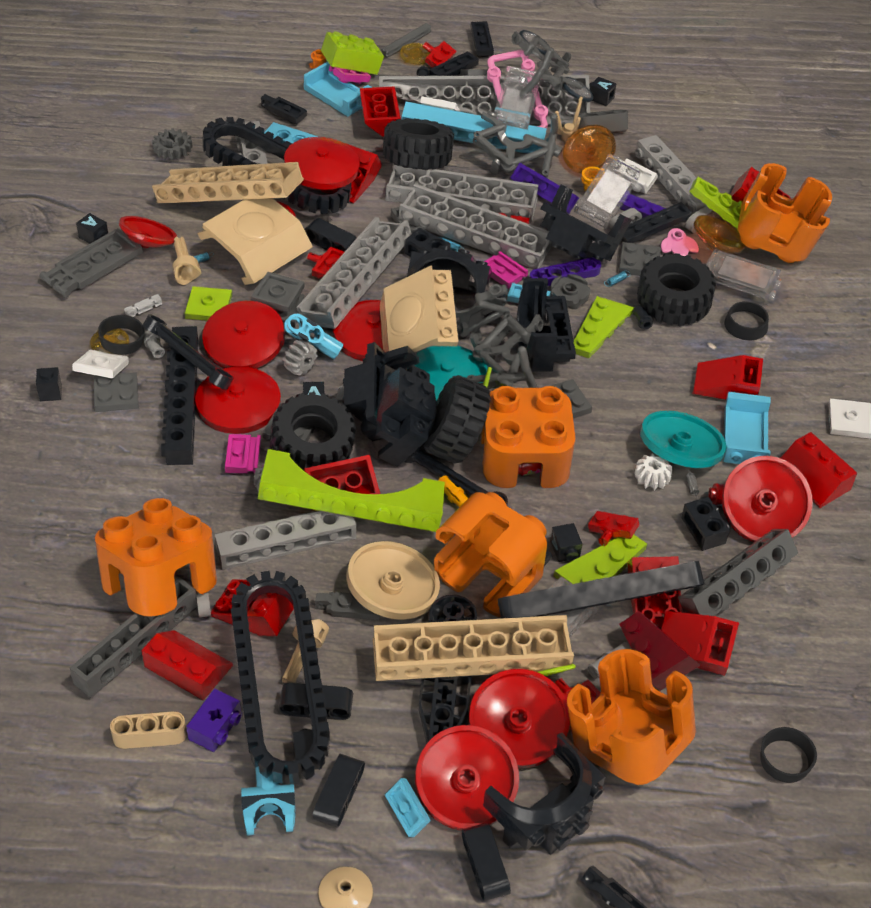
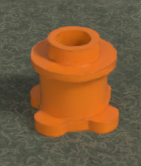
(318, 59)

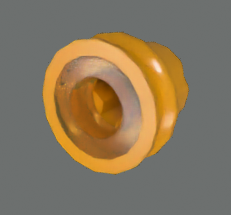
(588, 176)

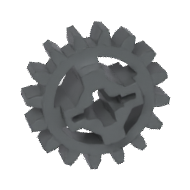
(172, 144)

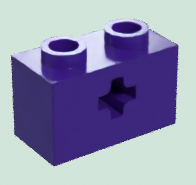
(214, 720)

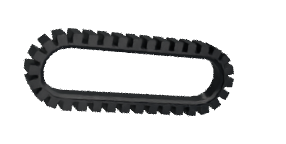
(273, 145)
(320, 728)

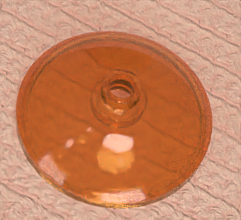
(586, 142)
(718, 234)

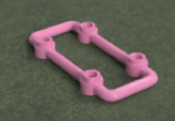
(494, 76)

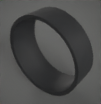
(125, 322)
(742, 332)
(796, 737)

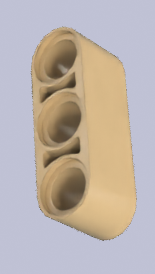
(138, 724)

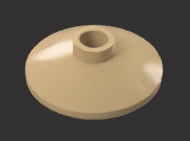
(357, 896)

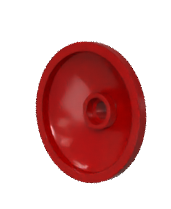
(147, 232)

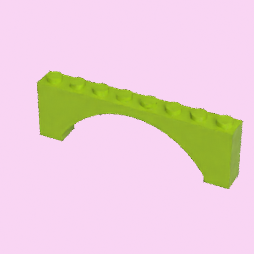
(290, 485)

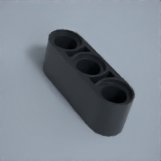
(328, 235)
(295, 703)
(338, 790)
(485, 861)

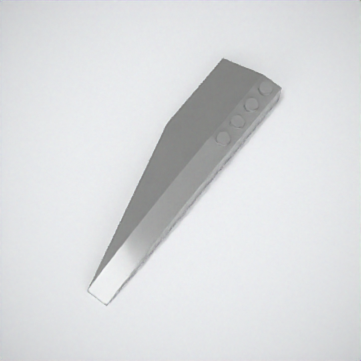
(478, 94)

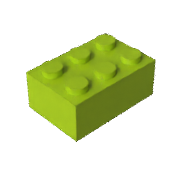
(352, 53)

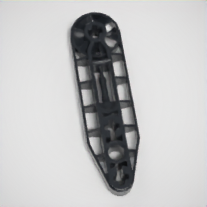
(444, 610)

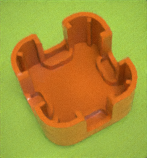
(783, 224)
(526, 428)
(492, 540)
(148, 552)
(631, 724)

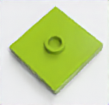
(206, 301)

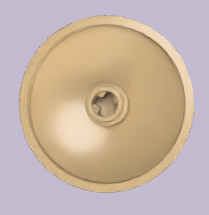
(392, 580)

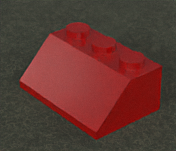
(379, 107)
(822, 468)
(348, 475)
(185, 663)

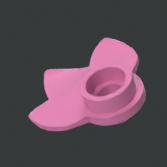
(680, 244)

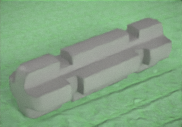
(143, 306)

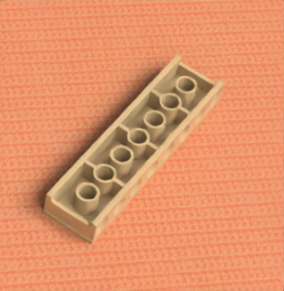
(229, 183)
(470, 647)

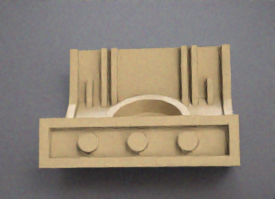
(258, 236)
(419, 311)

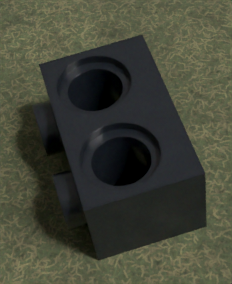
(423, 240)
(705, 523)

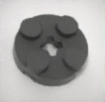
(562, 287)

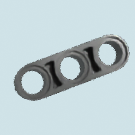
(613, 119)

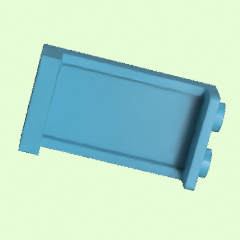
(327, 87)
(745, 427)

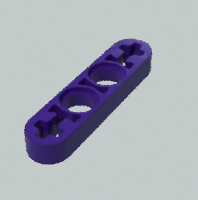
(587, 268)

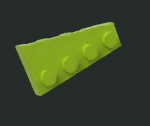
(716, 201)
(599, 324)
(602, 561)

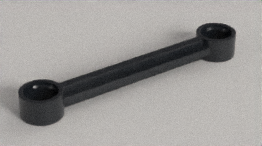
(216, 375)
(441, 470)

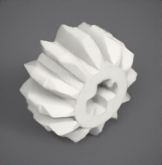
(653, 471)

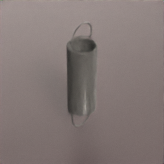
(692, 484)

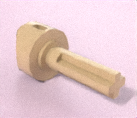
(185, 267)
(295, 664)

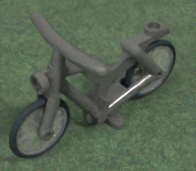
(536, 45)

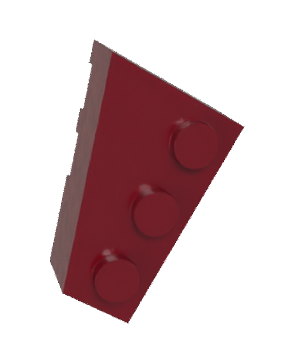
(661, 650)

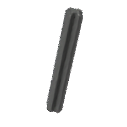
(406, 39)

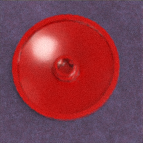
(324, 162)
(360, 328)
(243, 335)
(243, 406)
(766, 496)
(522, 711)
(459, 769)

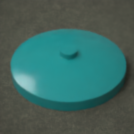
(448, 361)
(683, 439)

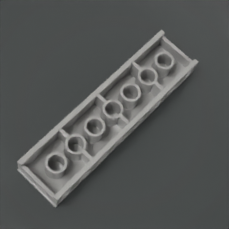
(486, 192)
(475, 226)
(354, 272)

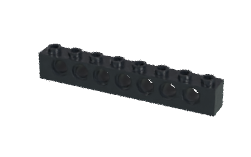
(180, 402)

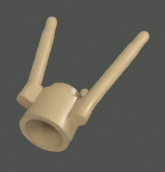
(569, 128)

